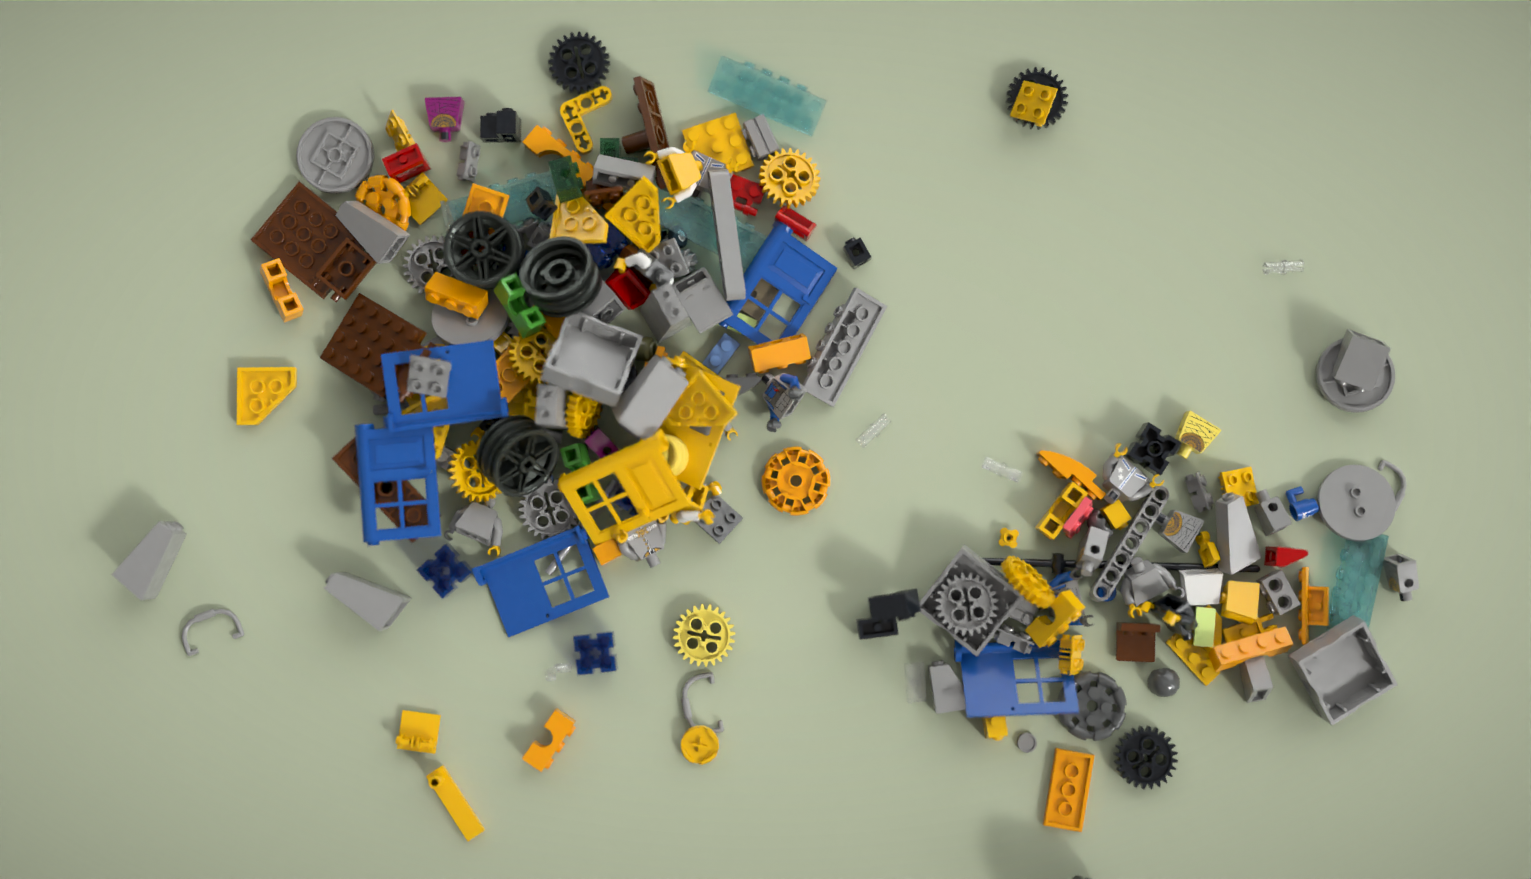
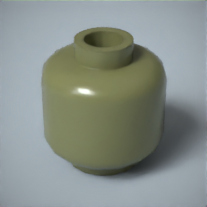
(646, 349)

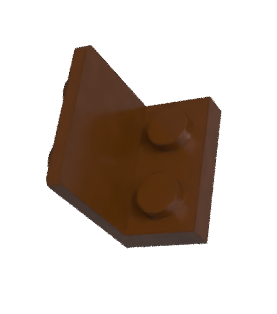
(598, 194)
(1136, 641)

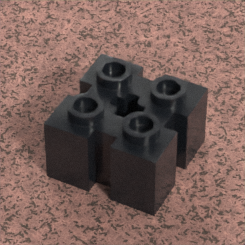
(1163, 446)

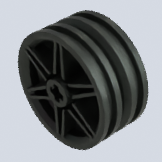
(480, 222)
(560, 276)
(517, 455)

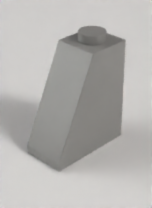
(1255, 679)
(945, 688)

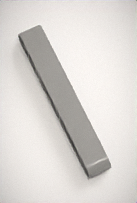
(726, 235)
(1121, 548)

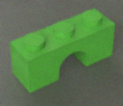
(511, 295)
(574, 458)

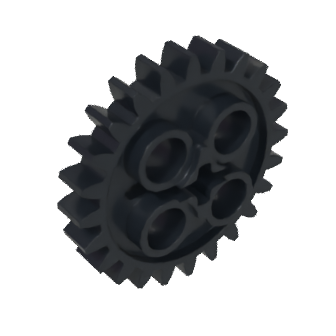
(595, 58)
(1043, 79)
(1156, 771)

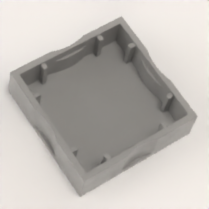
(592, 358)
(969, 562)
(1342, 669)

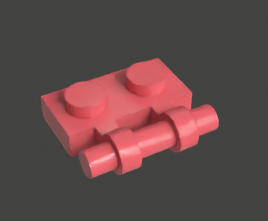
(1079, 516)

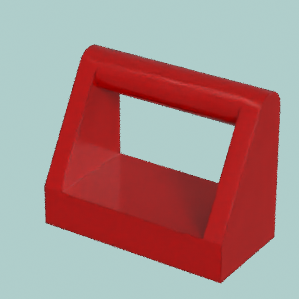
(405, 160)
(799, 224)
(626, 290)
(1283, 556)

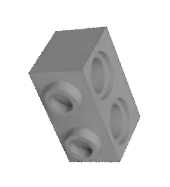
(1281, 589)

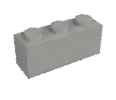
(620, 172)

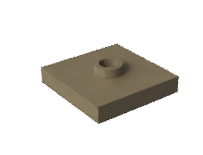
(763, 293)

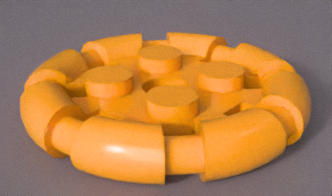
(386, 198)
(787, 489)

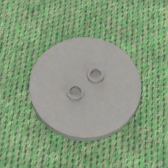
(335, 155)
(457, 328)
(1346, 396)
(1356, 503)

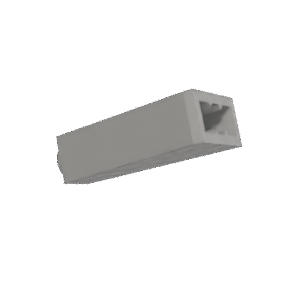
(374, 232)
(1234, 534)

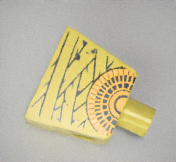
(1195, 434)

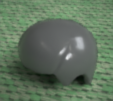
(1098, 521)
(1164, 682)

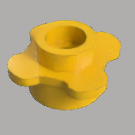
(1013, 536)

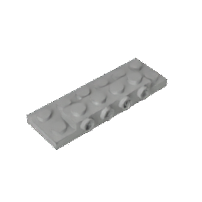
(842, 346)

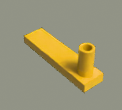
(455, 802)

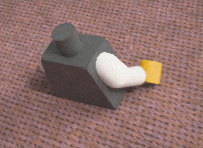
(648, 266)

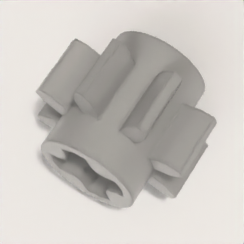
(690, 259)

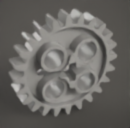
(418, 271)
(533, 512)
(984, 602)

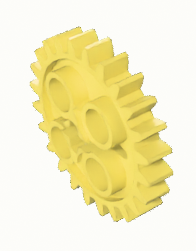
(701, 653)

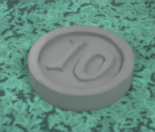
(1027, 742)

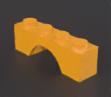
(542, 143)
(1235, 652)

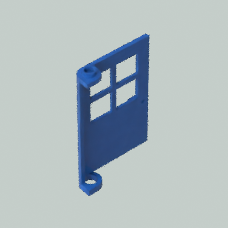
(791, 270)
(471, 390)
(396, 457)
(520, 590)
(992, 687)

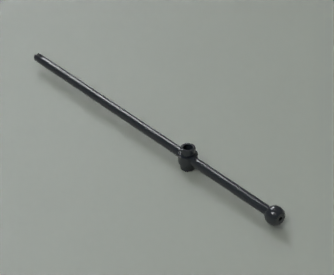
(1058, 562)

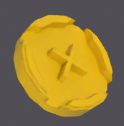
(699, 744)

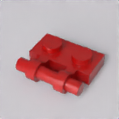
(748, 191)

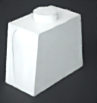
(1201, 586)

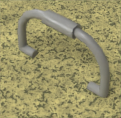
(1400, 494)
(206, 615)
(685, 701)

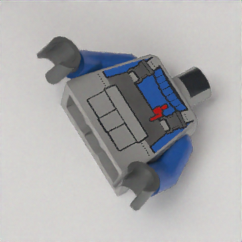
(782, 397)
(1065, 582)

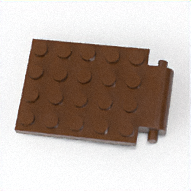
(314, 245)
(367, 334)

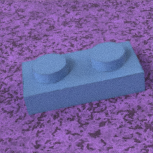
(721, 353)

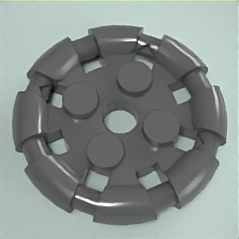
(1103, 709)

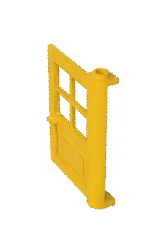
(699, 446)
(644, 478)

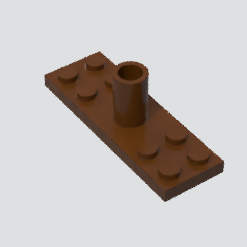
(654, 134)
(413, 514)

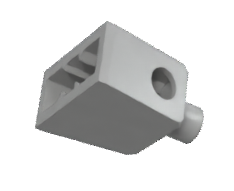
(1273, 519)

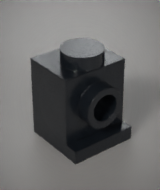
(541, 203)
(864, 255)

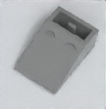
(702, 300)

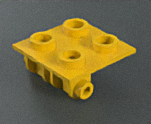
(1033, 102)
(397, 129)
(423, 198)
(1240, 483)
(1075, 663)
(418, 731)

